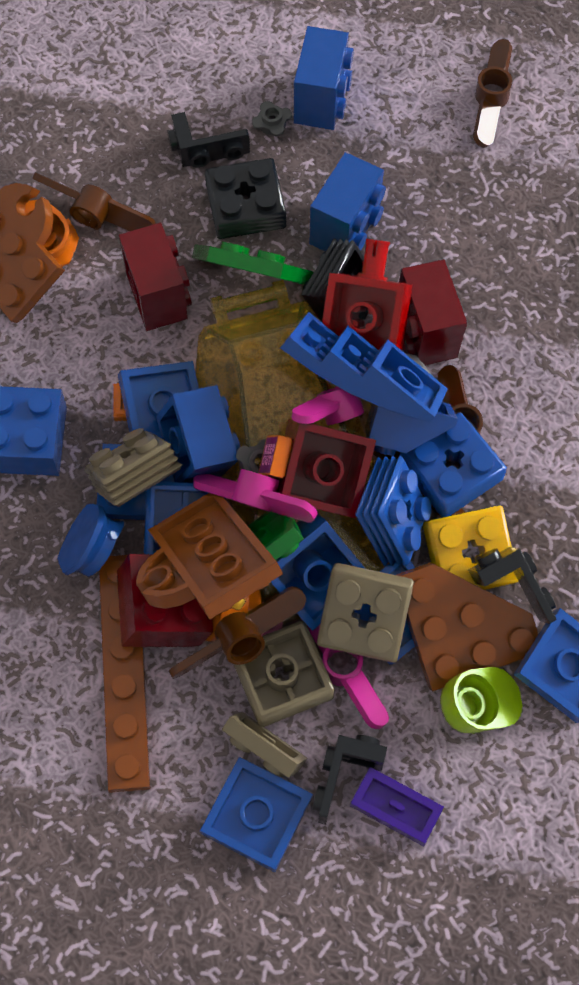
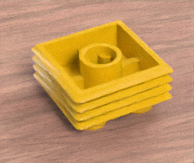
(450, 535)

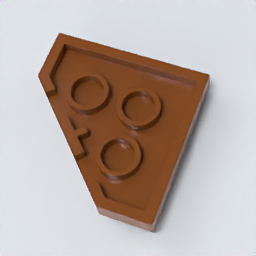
(462, 625)

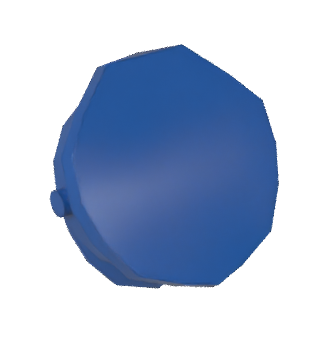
(89, 541)

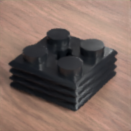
(241, 216)
(339, 258)

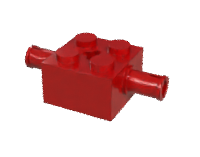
(385, 300)

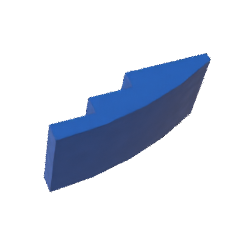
(378, 376)

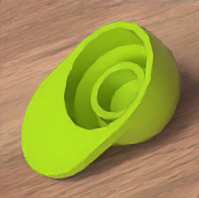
(481, 700)

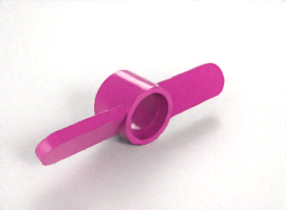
(333, 405)
(258, 492)
(357, 687)

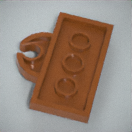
(25, 263)
(205, 557)

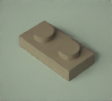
(277, 754)

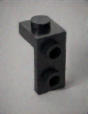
(202, 151)
(497, 564)
(359, 751)

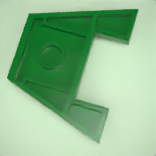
(239, 258)

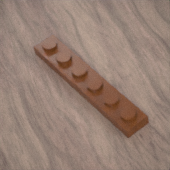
(123, 693)

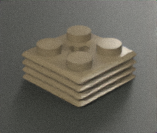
(132, 466)
(342, 626)
(307, 683)

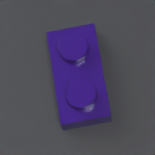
(396, 806)

